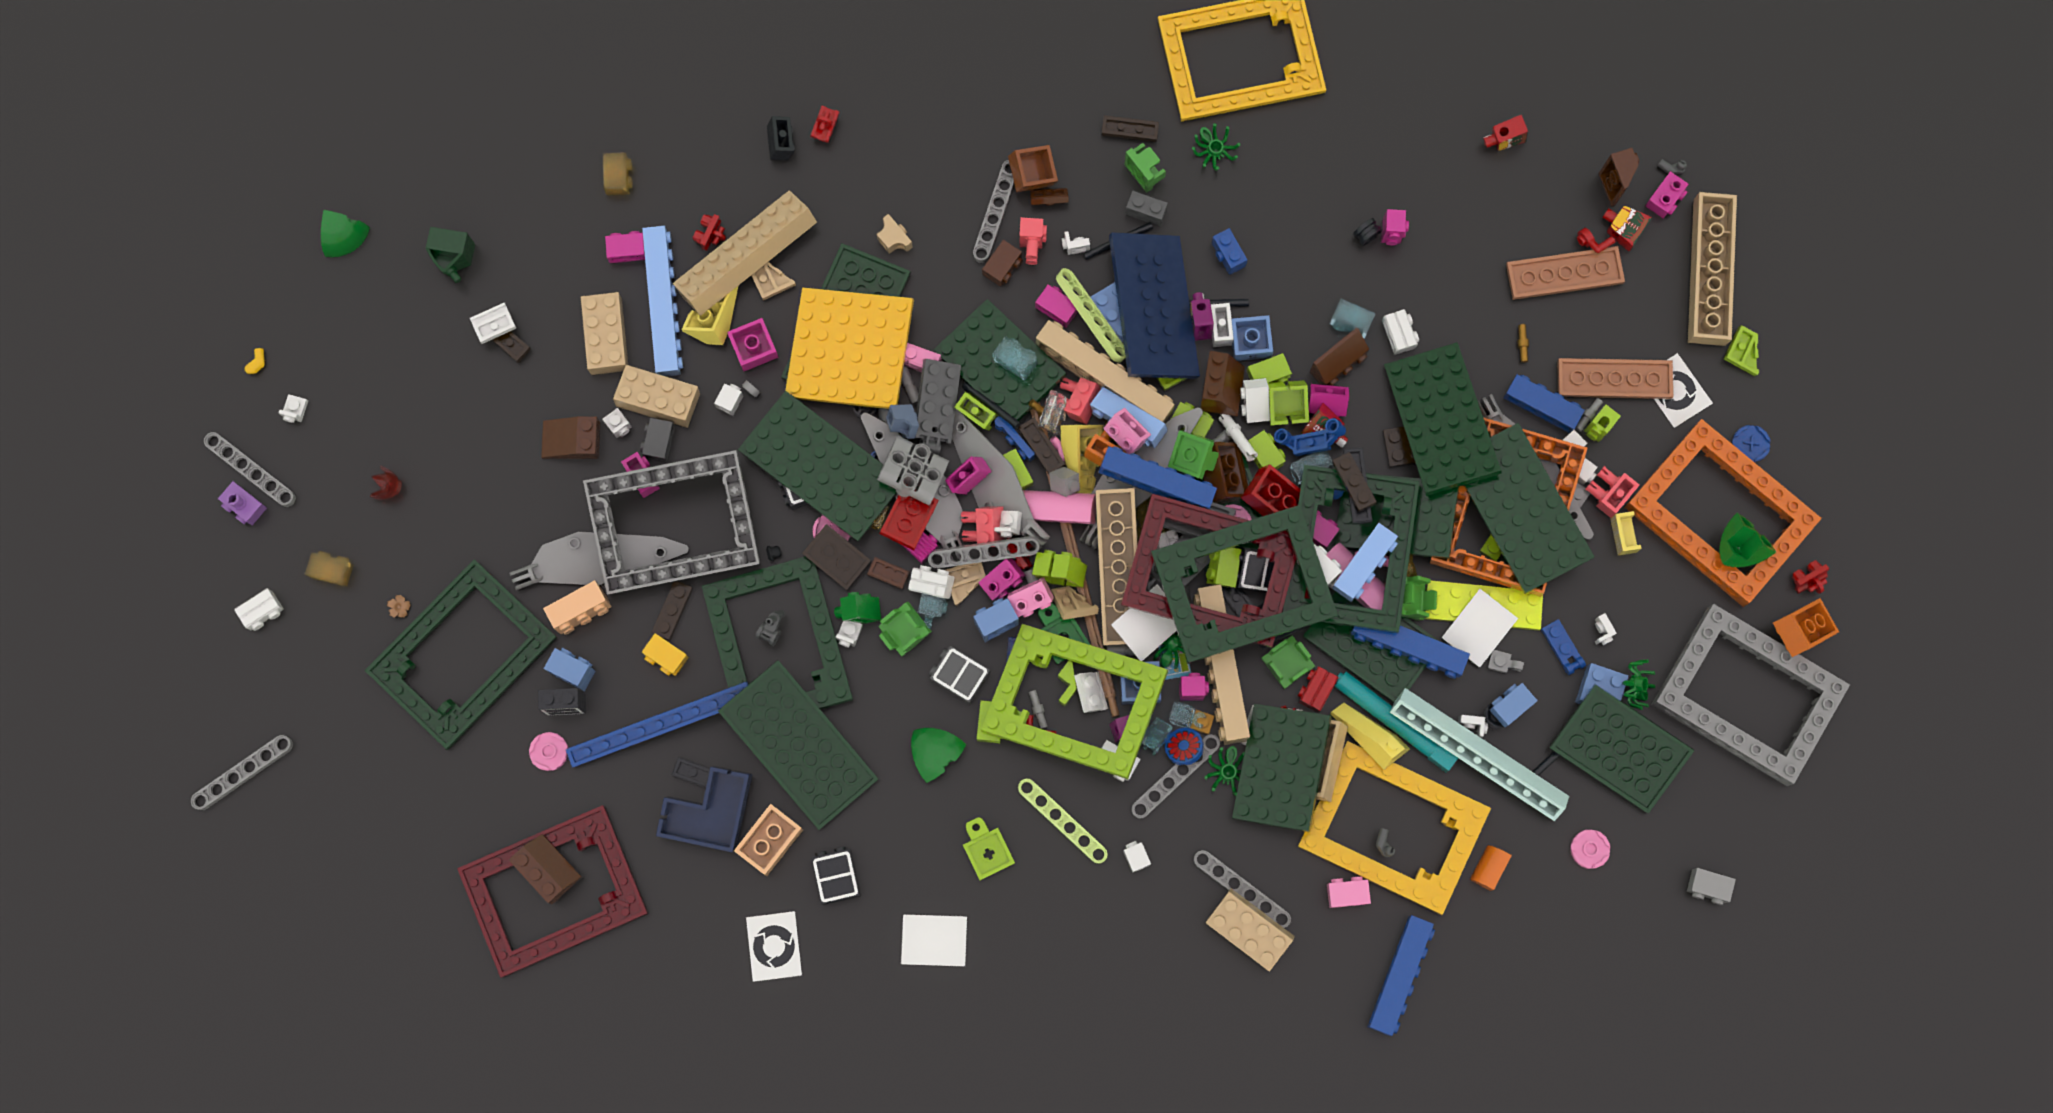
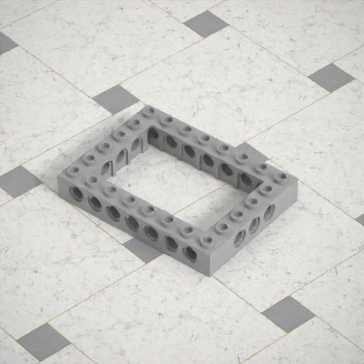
(620, 580)
(1781, 767)

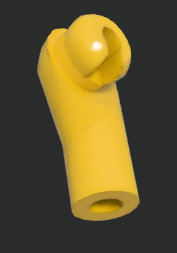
(257, 363)

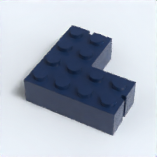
(715, 821)

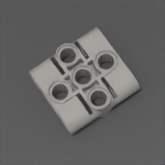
(922, 470)

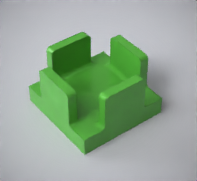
(1142, 164)
(1193, 454)
(1418, 600)
(903, 629)
(1288, 661)

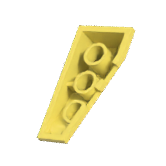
(714, 323)
(1074, 443)
(1375, 739)

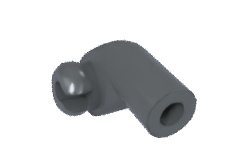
(1677, 168)
(1382, 844)

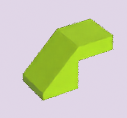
(1067, 676)

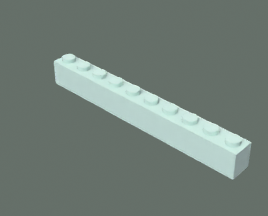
(1479, 754)

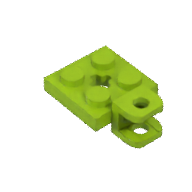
(984, 840)

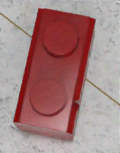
(1318, 689)

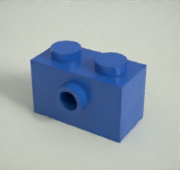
(1229, 251)

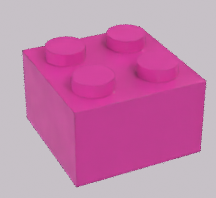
(752, 344)

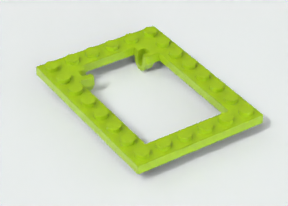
(1010, 724)

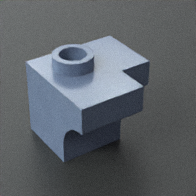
(903, 420)

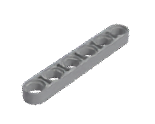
(996, 211)
(249, 469)
(983, 548)
(243, 775)
(1177, 778)
(1243, 887)

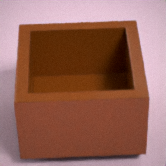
(1033, 168)

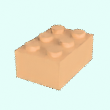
(577, 608)
(768, 840)

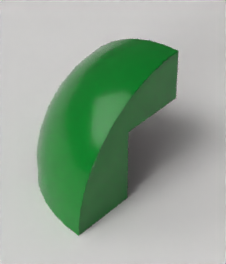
(341, 234)
(1743, 544)
(934, 750)

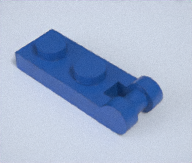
(1014, 438)
(1563, 646)

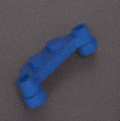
(1313, 441)

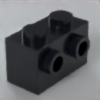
(780, 138)

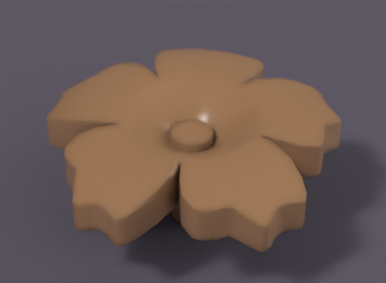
(398, 606)

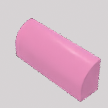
(1053, 507)
(1373, 592)

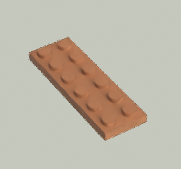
(1565, 273)
(1615, 378)

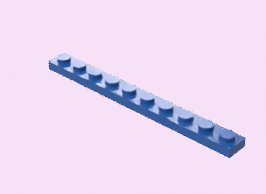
(651, 726)

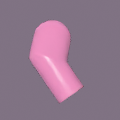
(1057, 445)

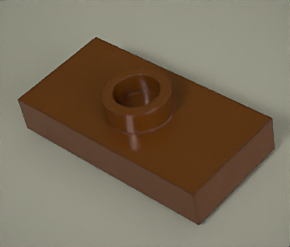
(1049, 196)
(888, 573)

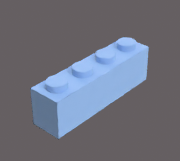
(1108, 403)
(1365, 562)

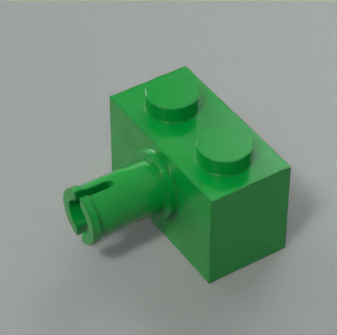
(858, 608)

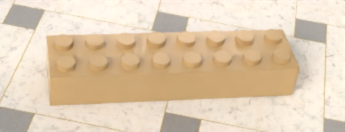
(745, 252)
(1712, 269)
(1087, 363)
(1116, 554)
(1224, 678)

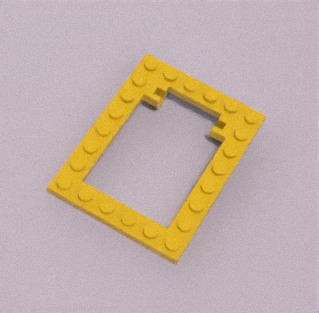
(1305, 82)
(1426, 889)

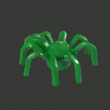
(1215, 146)
(1172, 644)
(1638, 685)
(1226, 771)

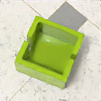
(1288, 401)
(1059, 567)

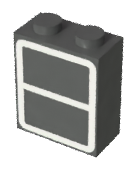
(959, 674)

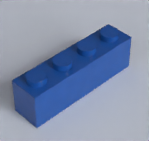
(1543, 403)

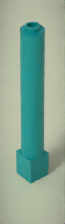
(1381, 710)

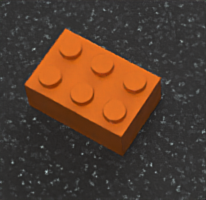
(1806, 627)

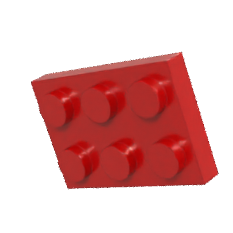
(908, 520)

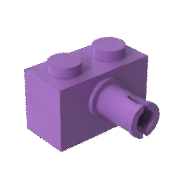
(242, 503)

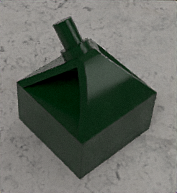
(450, 250)

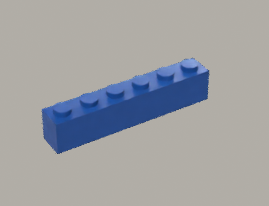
(1156, 479)
(1417, 649)
(1401, 975)

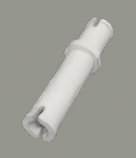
(1234, 431)

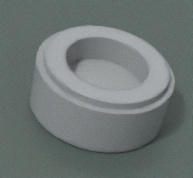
(751, 389)

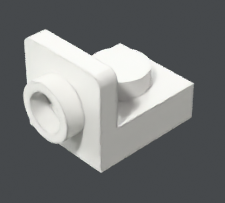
(1076, 246)
(294, 409)
(617, 423)
(1009, 524)
(1604, 626)
(849, 633)
(1471, 721)

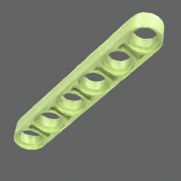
(1090, 316)
(1060, 823)

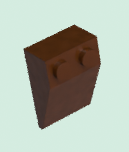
(571, 438)

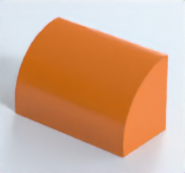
(1490, 867)

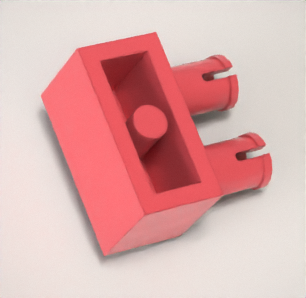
(1031, 237)
(1083, 393)
(1620, 490)
(986, 520)

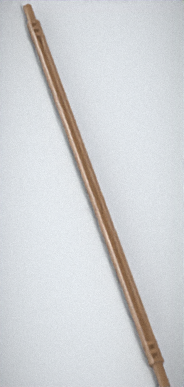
(1091, 621)

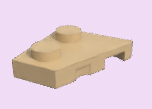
(771, 281)
(965, 580)
(1071, 603)

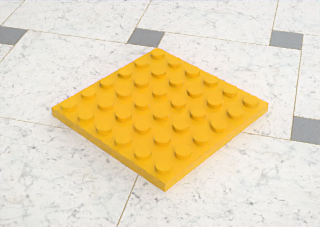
(849, 348)

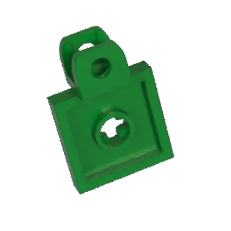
(1056, 625)

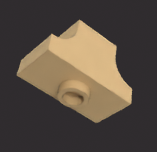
(893, 236)

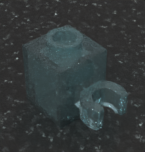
(932, 607)
(1184, 715)
(1156, 735)

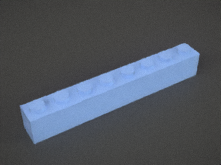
(661, 301)

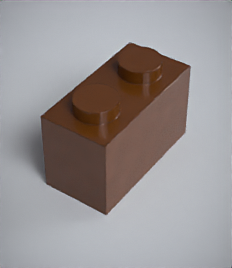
(1002, 263)

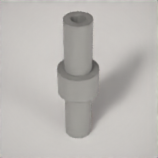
(1588, 415)
(1038, 709)

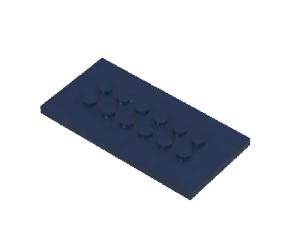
(1154, 306)

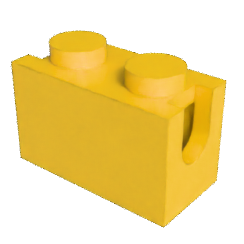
(665, 655)

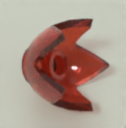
(388, 483)

